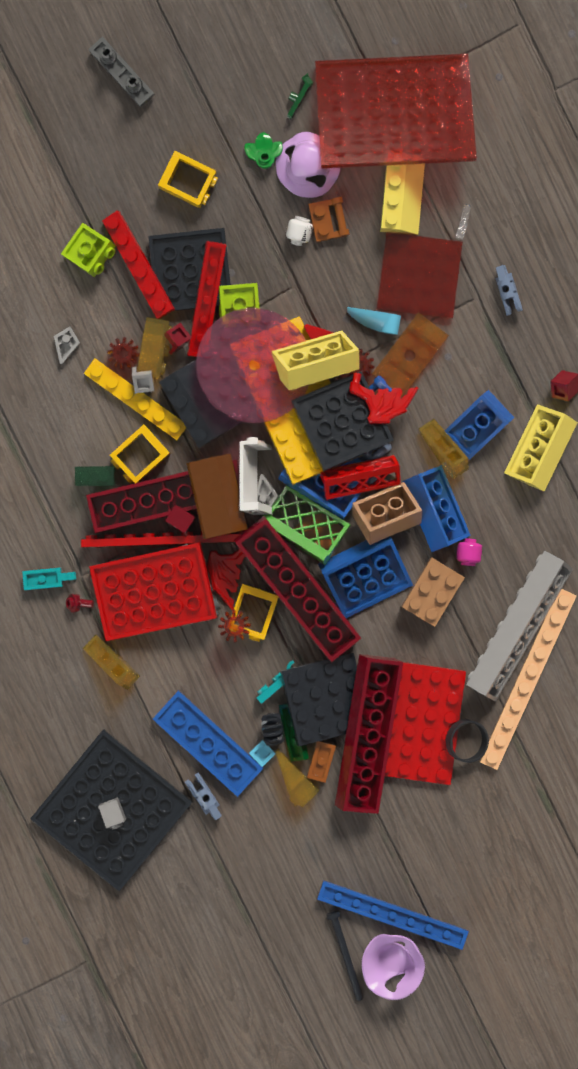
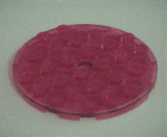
(225, 368)

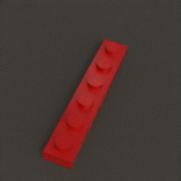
(138, 264)
(206, 294)

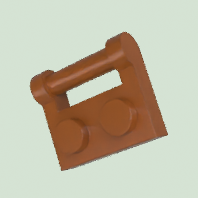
(322, 220)

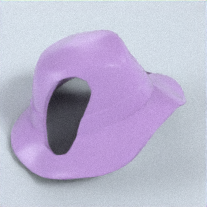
(304, 163)
(387, 959)

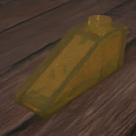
(444, 449)
(111, 662)
(298, 785)

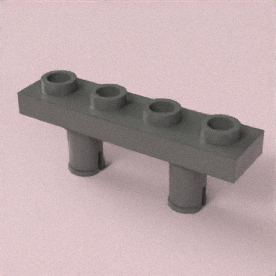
(121, 72)

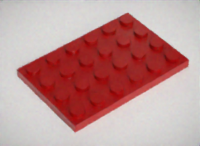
(153, 591)
(424, 712)

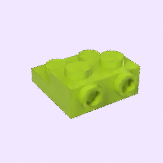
(89, 250)
(237, 297)

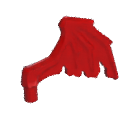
(384, 404)
(224, 573)

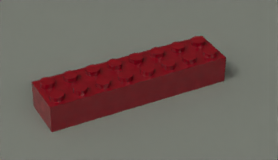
(143, 501)
(297, 588)
(368, 734)

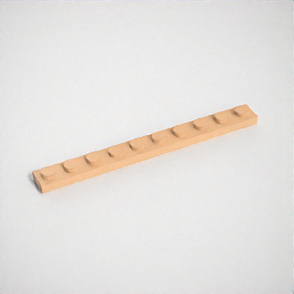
(527, 679)

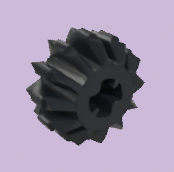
(272, 729)

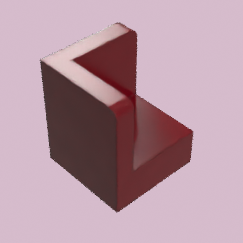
(177, 337)
(564, 385)
(180, 518)

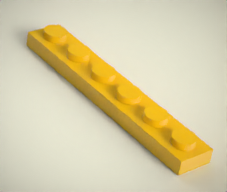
(138, 401)

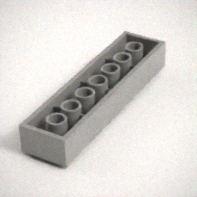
(519, 625)

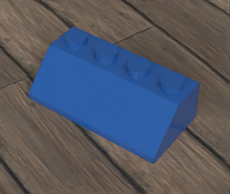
(441, 515)

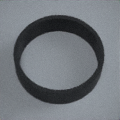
(484, 745)

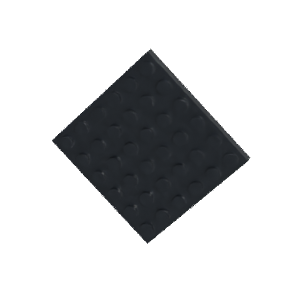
(101, 775)

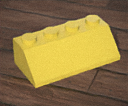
(402, 198)
(316, 360)
(541, 447)

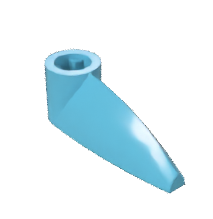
(376, 320)

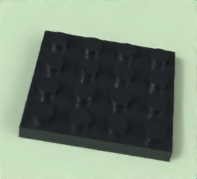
(178, 264)
(339, 424)
(320, 697)

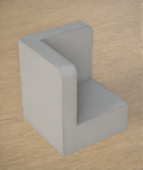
(142, 381)

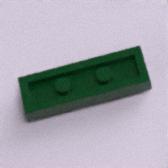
(296, 752)

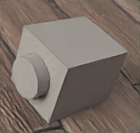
(112, 813)

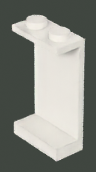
(248, 476)

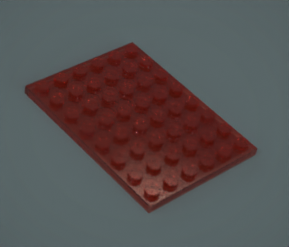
(395, 111)

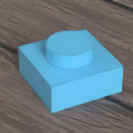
(262, 753)

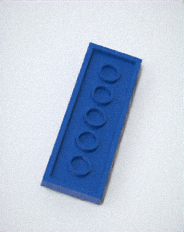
(207, 743)

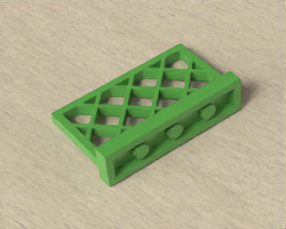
(299, 540)

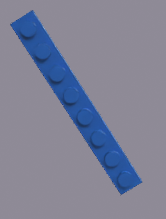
(392, 914)

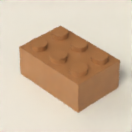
(386, 513)
(432, 591)

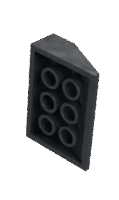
(193, 407)

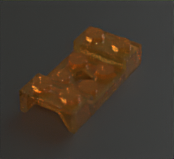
(421, 338)

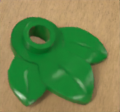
(263, 148)

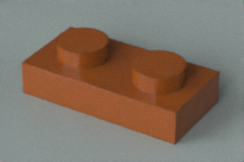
(321, 761)

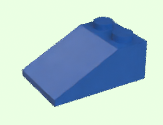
(479, 424)

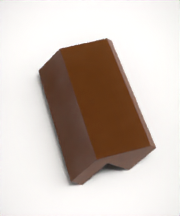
(216, 496)

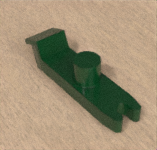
(297, 99)

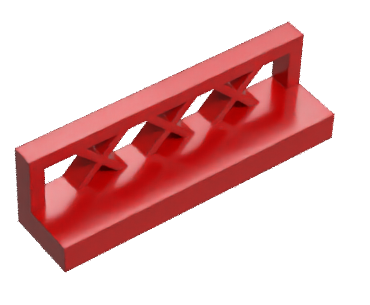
(363, 470)

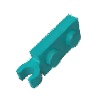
(45, 578)
(266, 691)

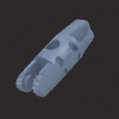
(503, 281)
(211, 804)

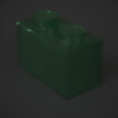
(95, 476)

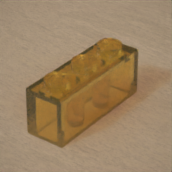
(154, 347)

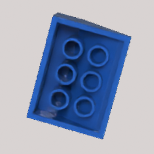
(314, 490)
(365, 575)

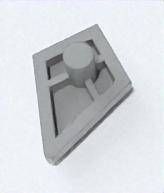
(65, 343)
(265, 492)

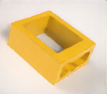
(170, 170)
(129, 476)
(254, 635)

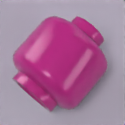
(469, 552)

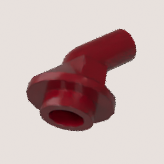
(74, 602)

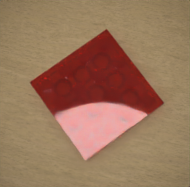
(419, 275)

